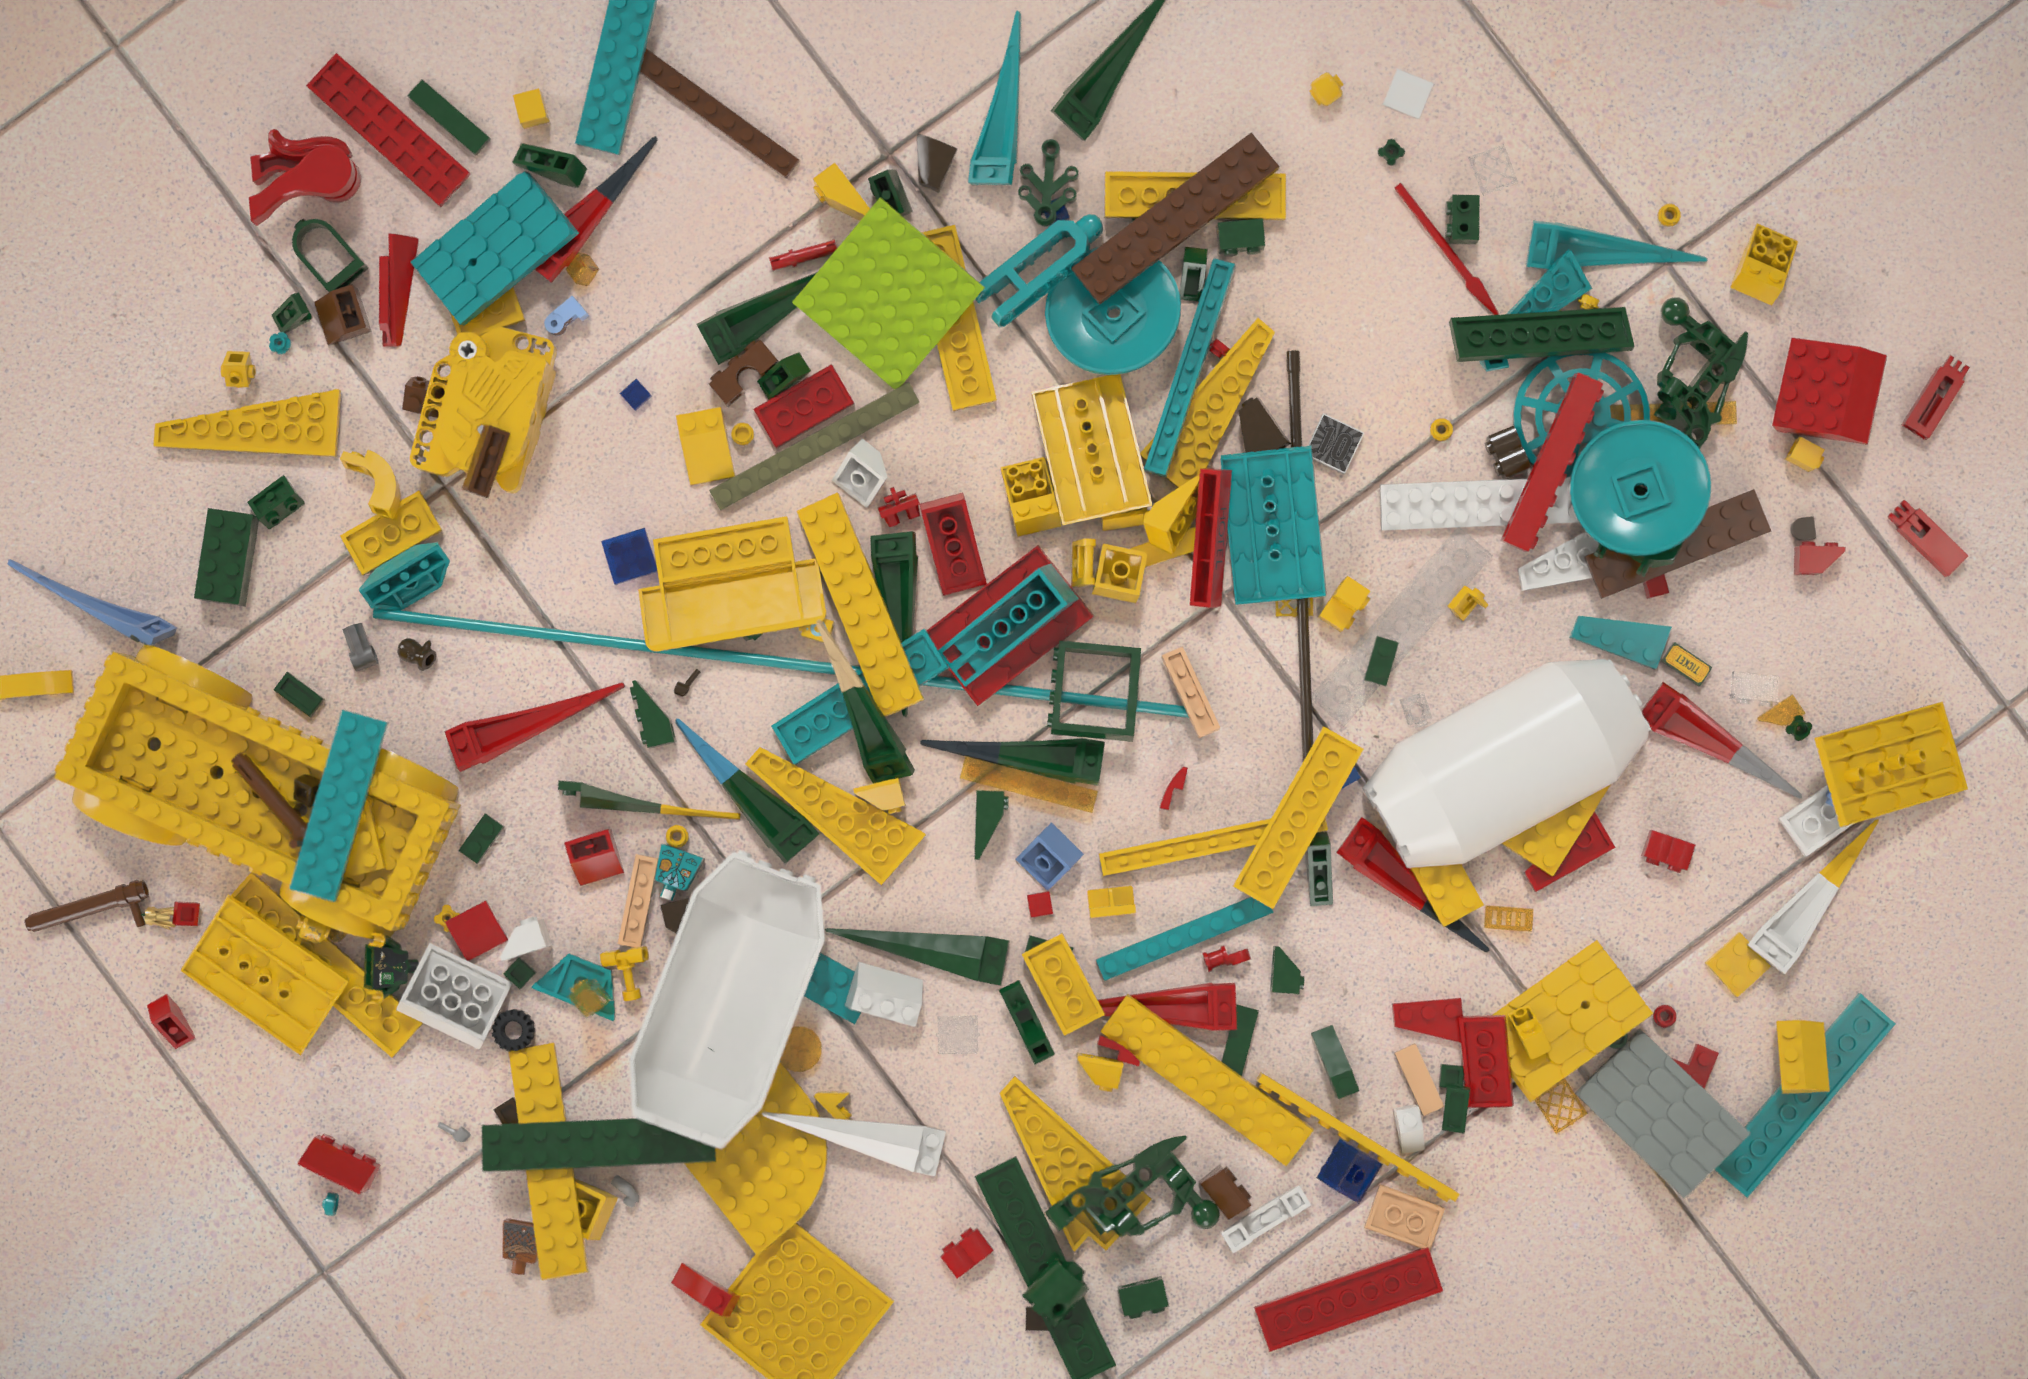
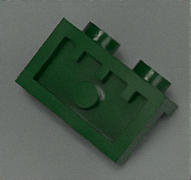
(275, 502)

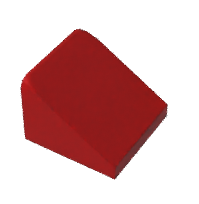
(1656, 587)

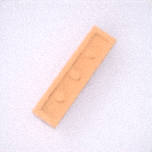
(1190, 692)
(638, 901)

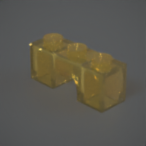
(589, 997)

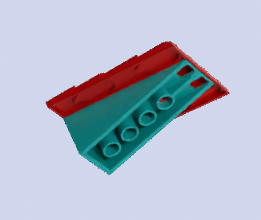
(992, 638)

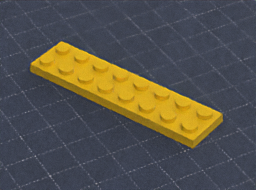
(1136, 192)
(962, 346)
(1298, 817)

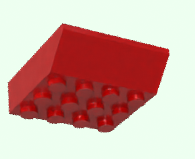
(1829, 391)

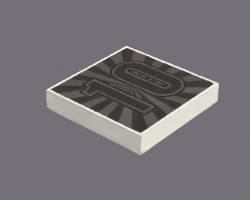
(1334, 443)

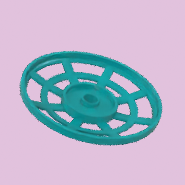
(1602, 415)

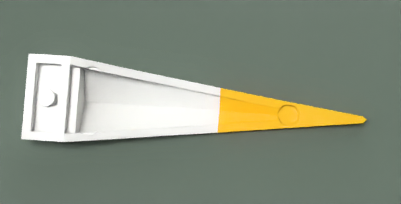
(1789, 929)

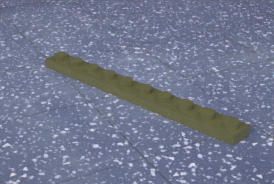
(814, 446)

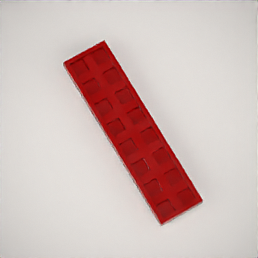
(388, 129)

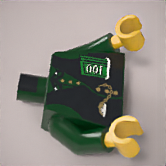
(385, 967)

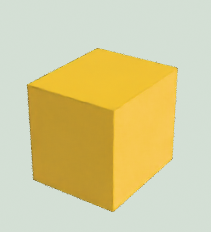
(531, 108)

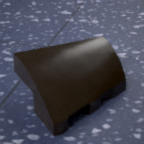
(933, 161)

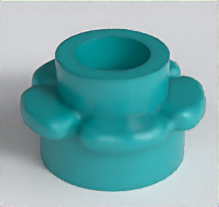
(275, 338)

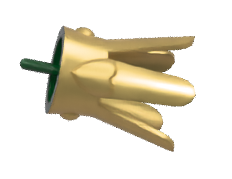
(159, 917)

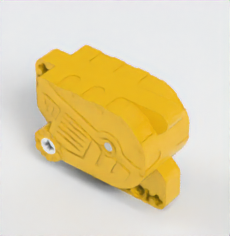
(486, 386)

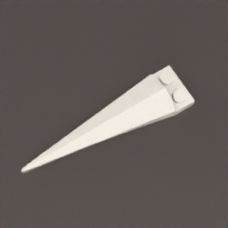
(903, 1145)

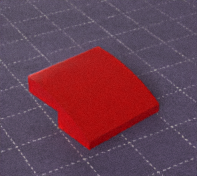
(476, 930)

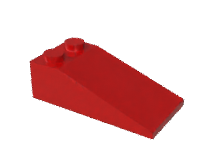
(953, 543)

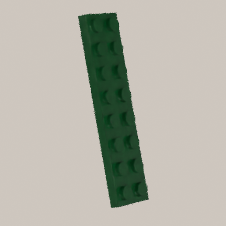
(1541, 334)

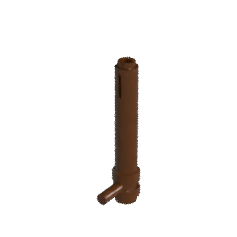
(271, 798)
(121, 896)

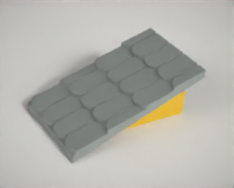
(1662, 1113)

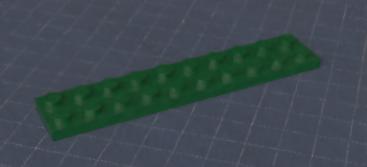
(586, 1145)
(1033, 1249)

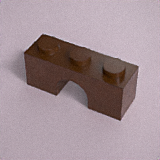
(726, 383)

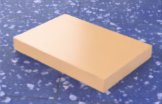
(1404, 1217)

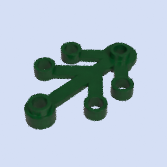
(1048, 187)

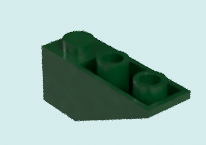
(655, 722)

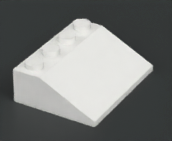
(454, 996)

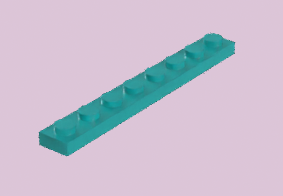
(1181, 937)

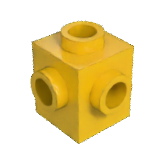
(237, 369)

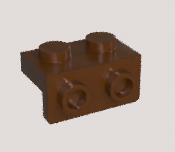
(415, 394)

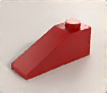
(705, 1290)

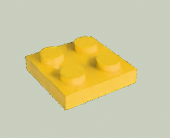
(1737, 964)

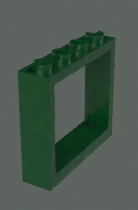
(1087, 730)

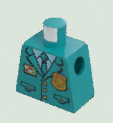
(676, 870)

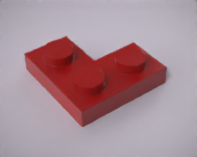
(1700, 1064)

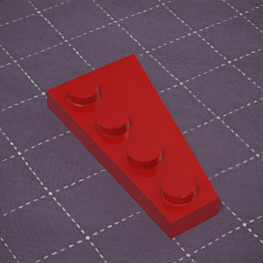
(1589, 845)

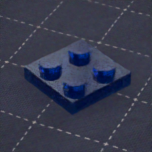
(629, 556)

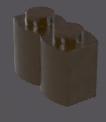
(1508, 453)

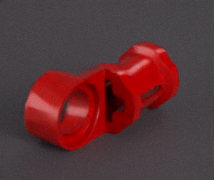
(1221, 957)

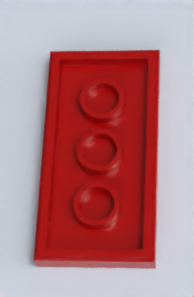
(804, 406)
(1486, 1060)

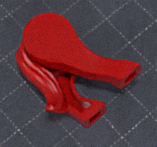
(311, 168)

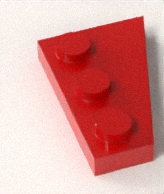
(1430, 1017)

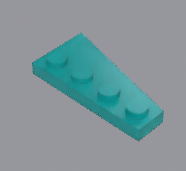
(1555, 288)

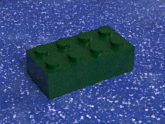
(226, 557)

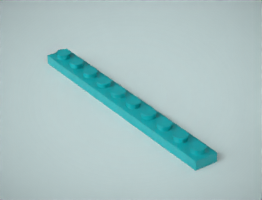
(1189, 367)

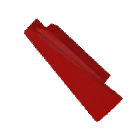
(395, 287)

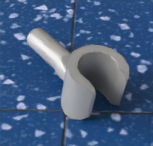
(460, 1135)

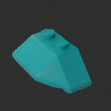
(406, 577)

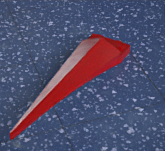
(489, 737)
(1195, 1006)

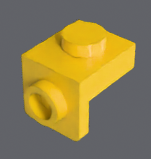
(1466, 601)

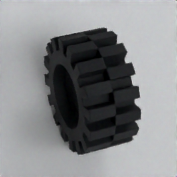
(527, 1030)

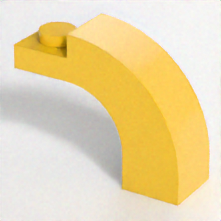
(386, 493)

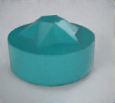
(330, 1204)

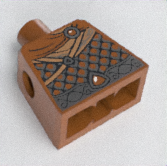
(519, 1244)

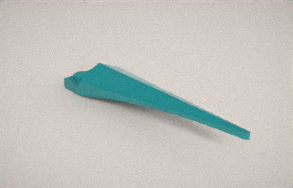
(997, 145)
(1594, 248)

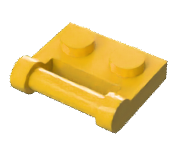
(1082, 562)

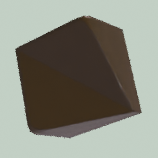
(306, 789)

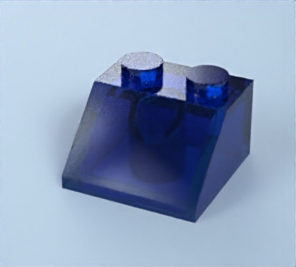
(1349, 1171)

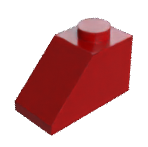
(170, 1021)

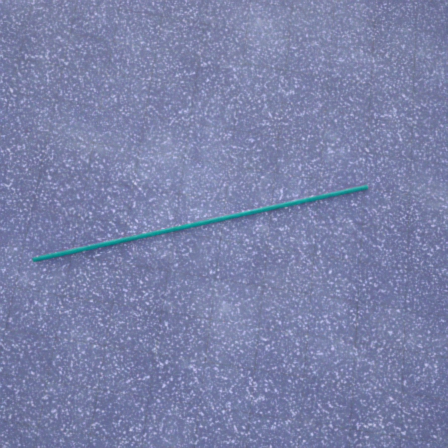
(747, 658)

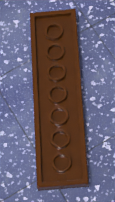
(1720, 529)

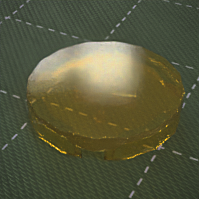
(801, 1049)

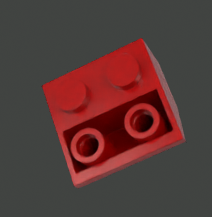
(594, 857)

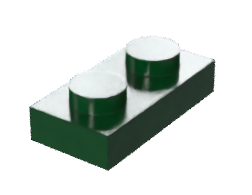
(1381, 661)
(481, 838)

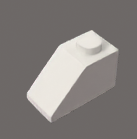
(1409, 1128)

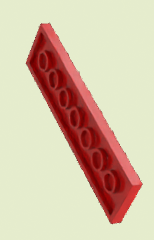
(1348, 1299)

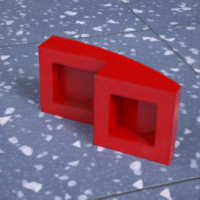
(1176, 782)
(1123, 1053)

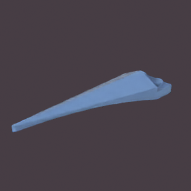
(131, 623)

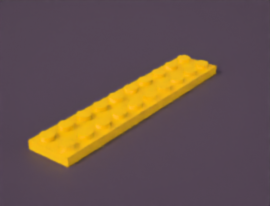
(860, 605)
(377, 1021)
(1207, 1080)
(554, 1190)

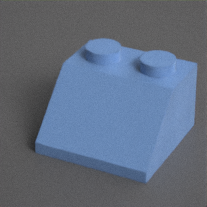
(1049, 856)

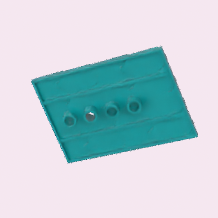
(494, 247)
(1277, 544)

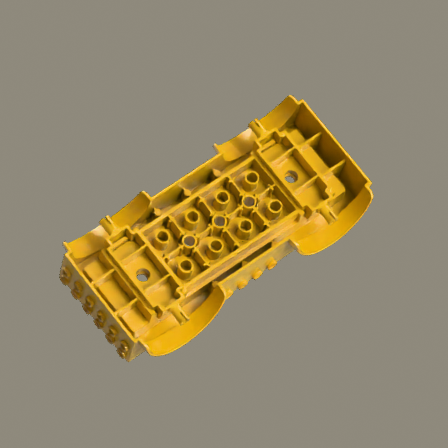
(179, 799)

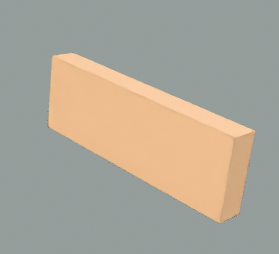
(1419, 1079)

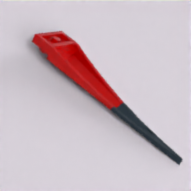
(590, 211)
(1379, 861)

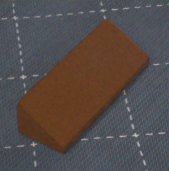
(486, 461)

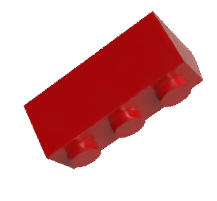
(339, 1164)

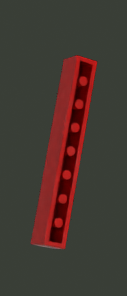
(1552, 461)

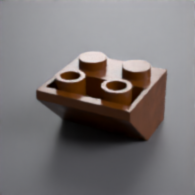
(342, 314)
(1225, 1193)

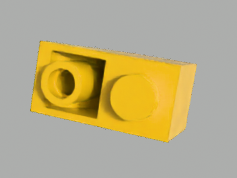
(1530, 1032)

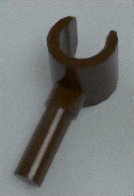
(682, 689)

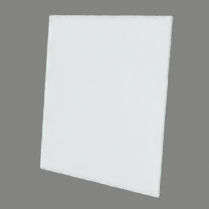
(1408, 93)

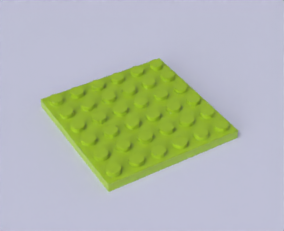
(888, 294)

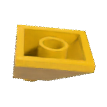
(884, 795)
(1102, 1070)

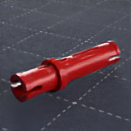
(802, 255)

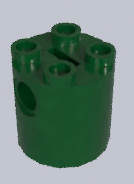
(1057, 1290)

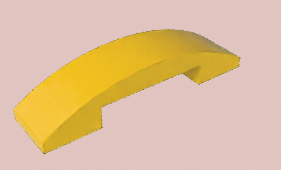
(36, 684)

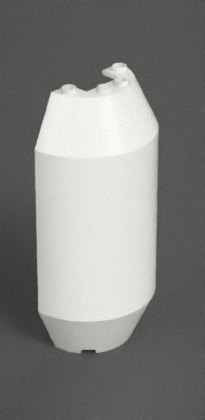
(1508, 761)
(728, 989)

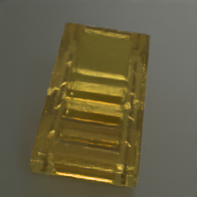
(1528, 918)

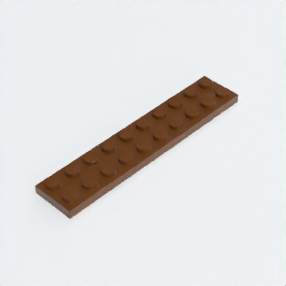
(1175, 218)

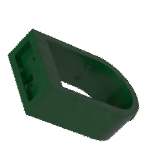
(344, 277)

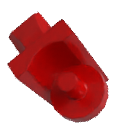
(890, 510)

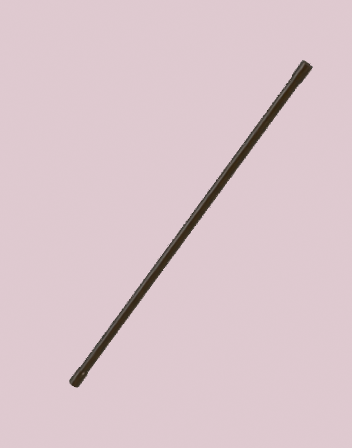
(1293, 371)

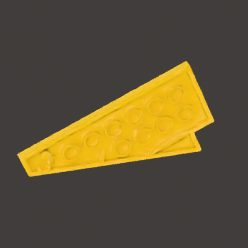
(1063, 1160)

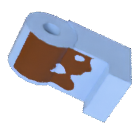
(565, 314)

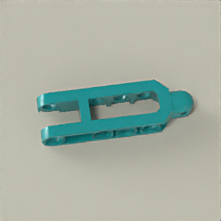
(1084, 234)

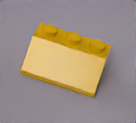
(1802, 1056)

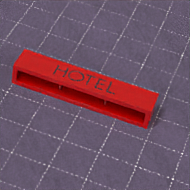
(1210, 537)

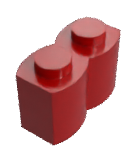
(1668, 850)
(966, 1252)

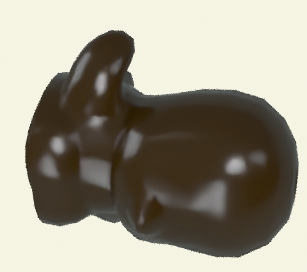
(412, 652)

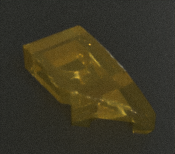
(1783, 712)

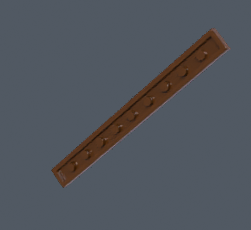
(718, 114)

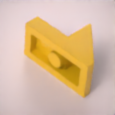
(830, 1102)

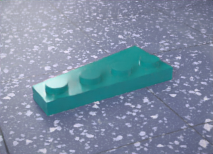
(1629, 640)

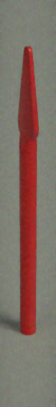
(1473, 283)

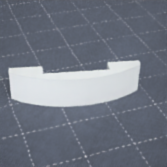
(1265, 1218)

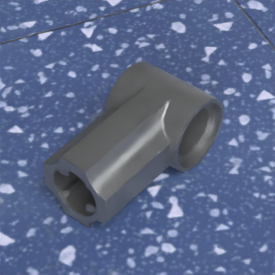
(361, 652)

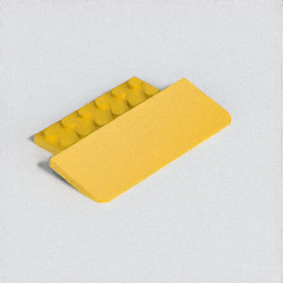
(729, 586)

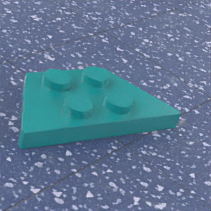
(569, 972)

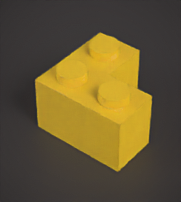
(1344, 603)

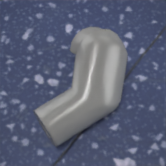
(626, 1188)

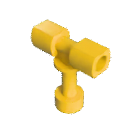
(626, 961)

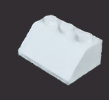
(885, 994)

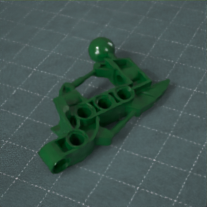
(1722, 356)
(1159, 1163)

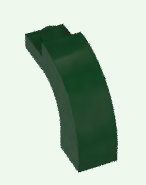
(1027, 1022)

